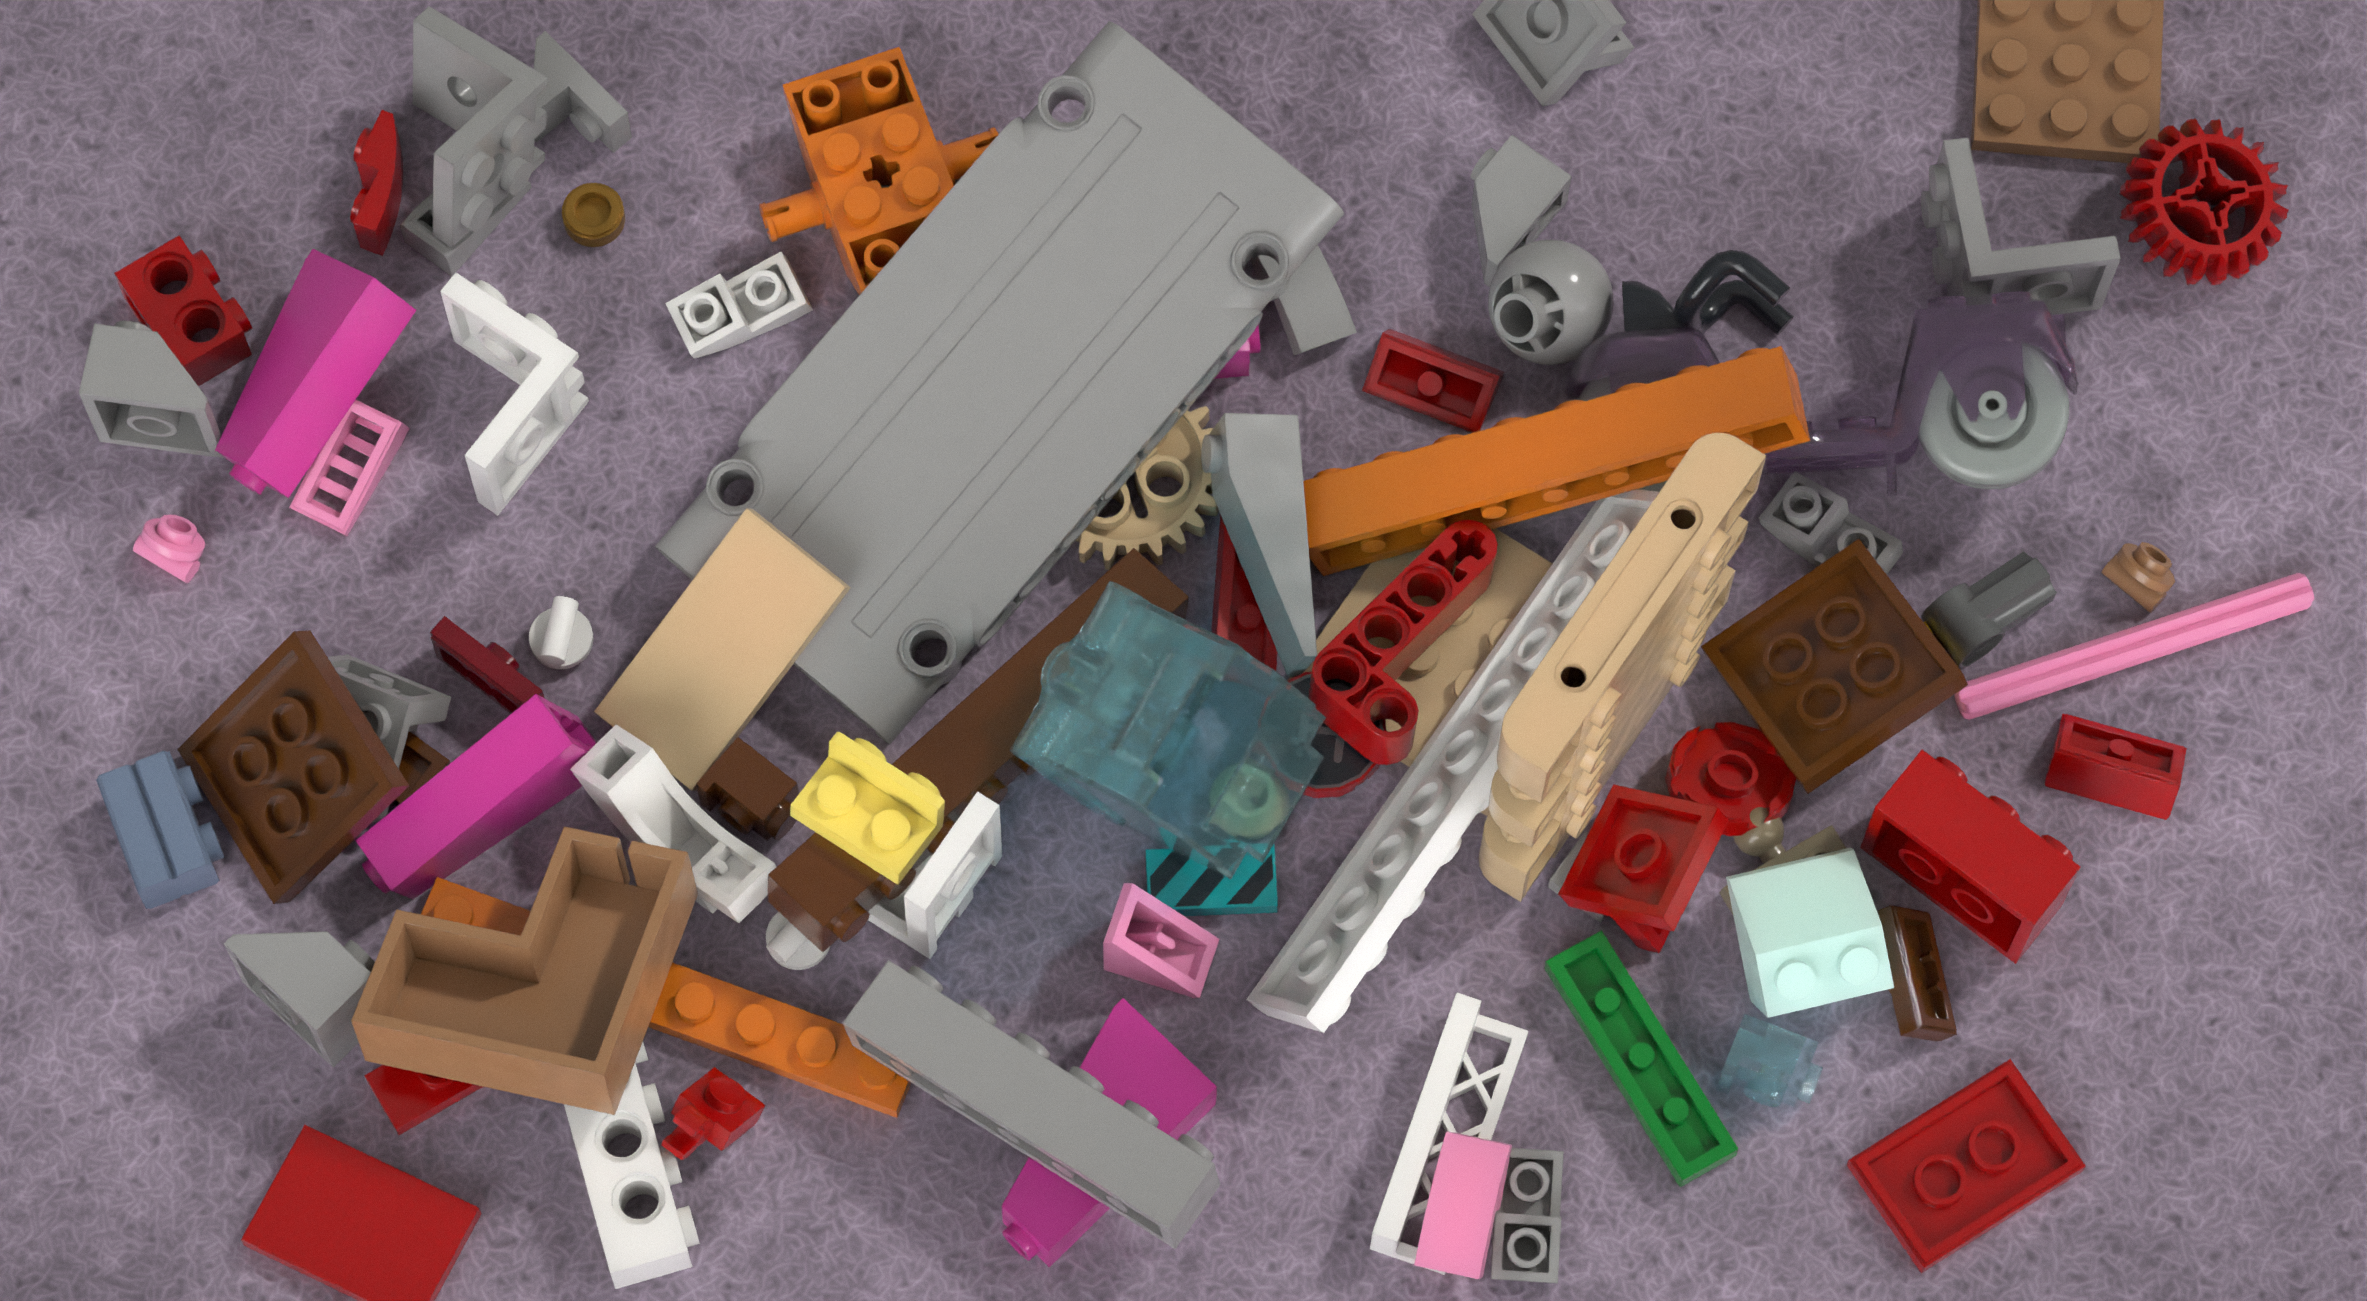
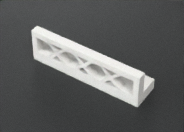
(1431, 1113)

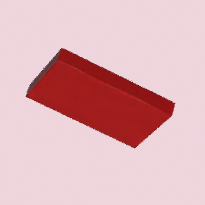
(1965, 1165)
(359, 1223)

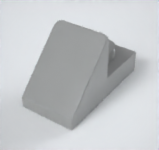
(577, 95)

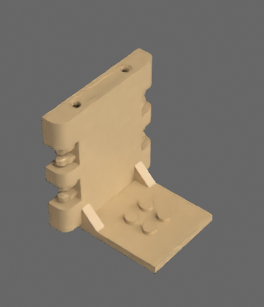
(1603, 671)

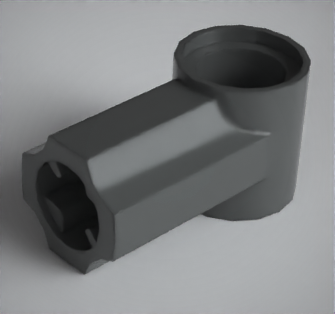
(1976, 617)

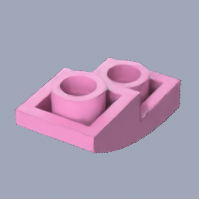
(1463, 1205)

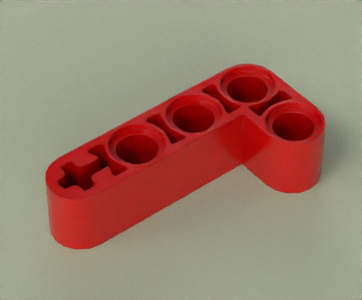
(1411, 629)

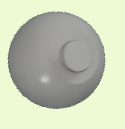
(1550, 301)

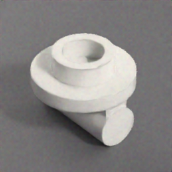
(561, 635)
(790, 946)

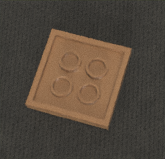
(2067, 77)

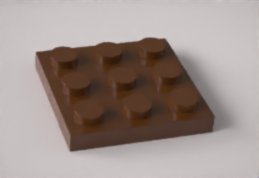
(1834, 666)
(292, 767)

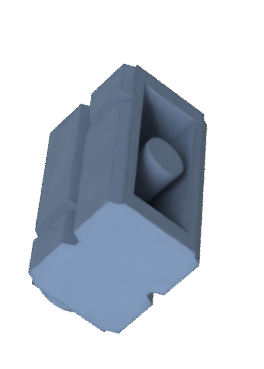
(159, 828)

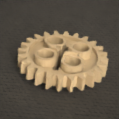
(1169, 516)

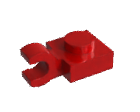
(712, 1111)

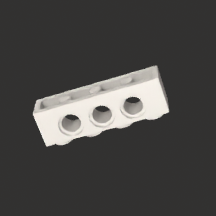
(633, 1247)

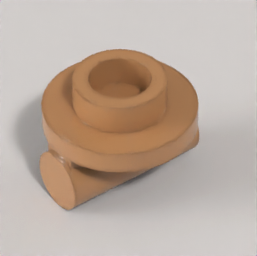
(2141, 573)

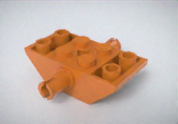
(860, 132)

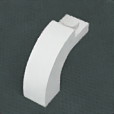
(653, 809)

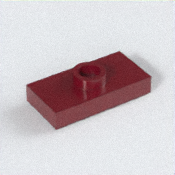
(486, 668)

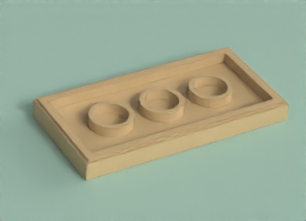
(723, 647)

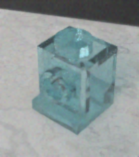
(1770, 1064)

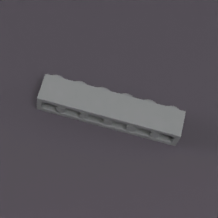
(1033, 1103)

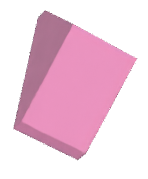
(1157, 944)

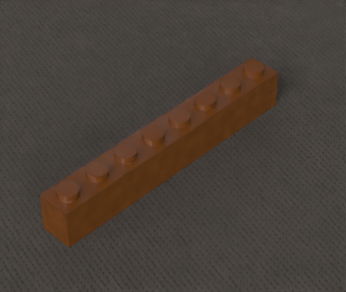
(966, 752)

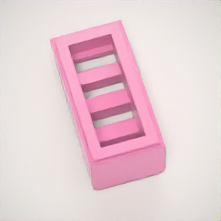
(380, 456)

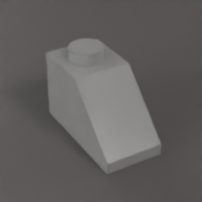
(1513, 200)

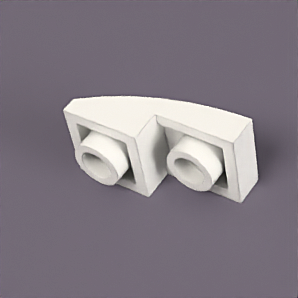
(736, 310)

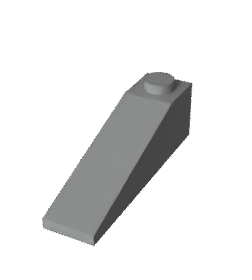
(1262, 504)

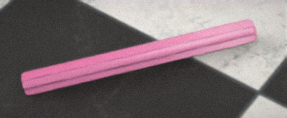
(2134, 646)

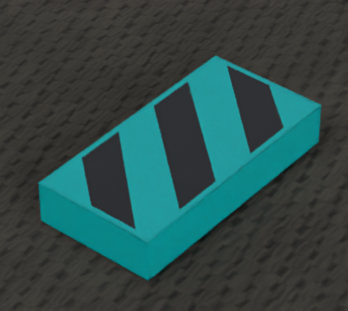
(1203, 892)

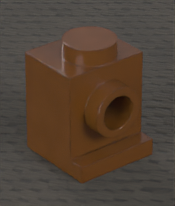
(750, 792)

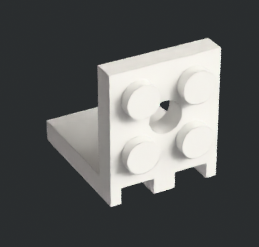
(541, 406)
(944, 879)

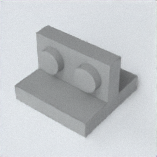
(1554, 40)

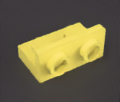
(870, 807)

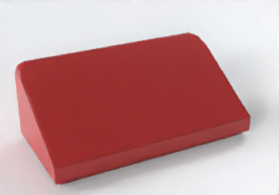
(1432, 380)
(2115, 766)

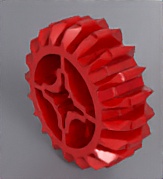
(2201, 157)

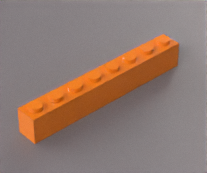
(1548, 459)

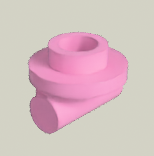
(171, 545)

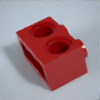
(185, 313)

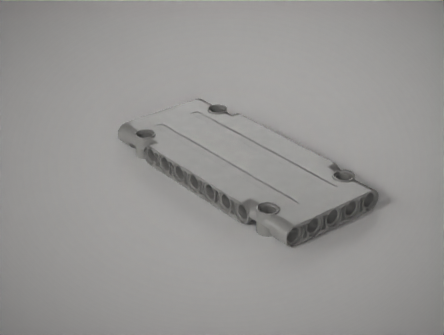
(1013, 368)

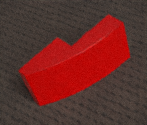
(381, 172)

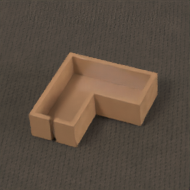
(541, 1009)

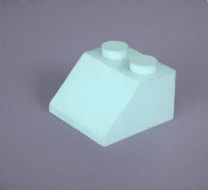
(1808, 933)

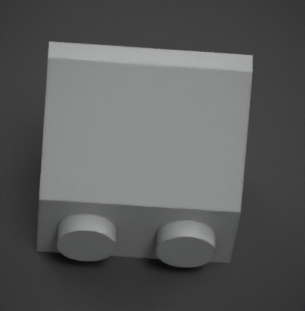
(144, 394)
(307, 983)

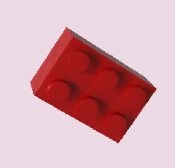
(1970, 854)

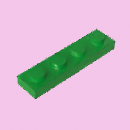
(1641, 1058)

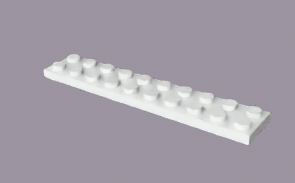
(1437, 795)

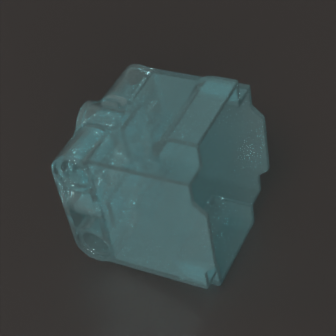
(1172, 732)

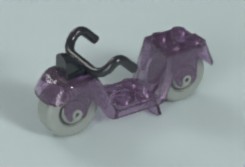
(1974, 384)

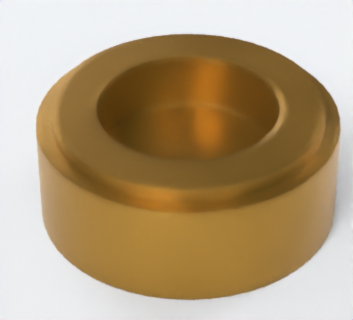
(593, 214)

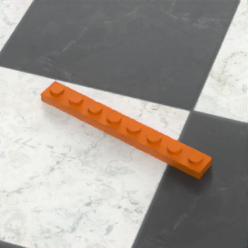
(723, 1016)

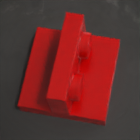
(1643, 862)

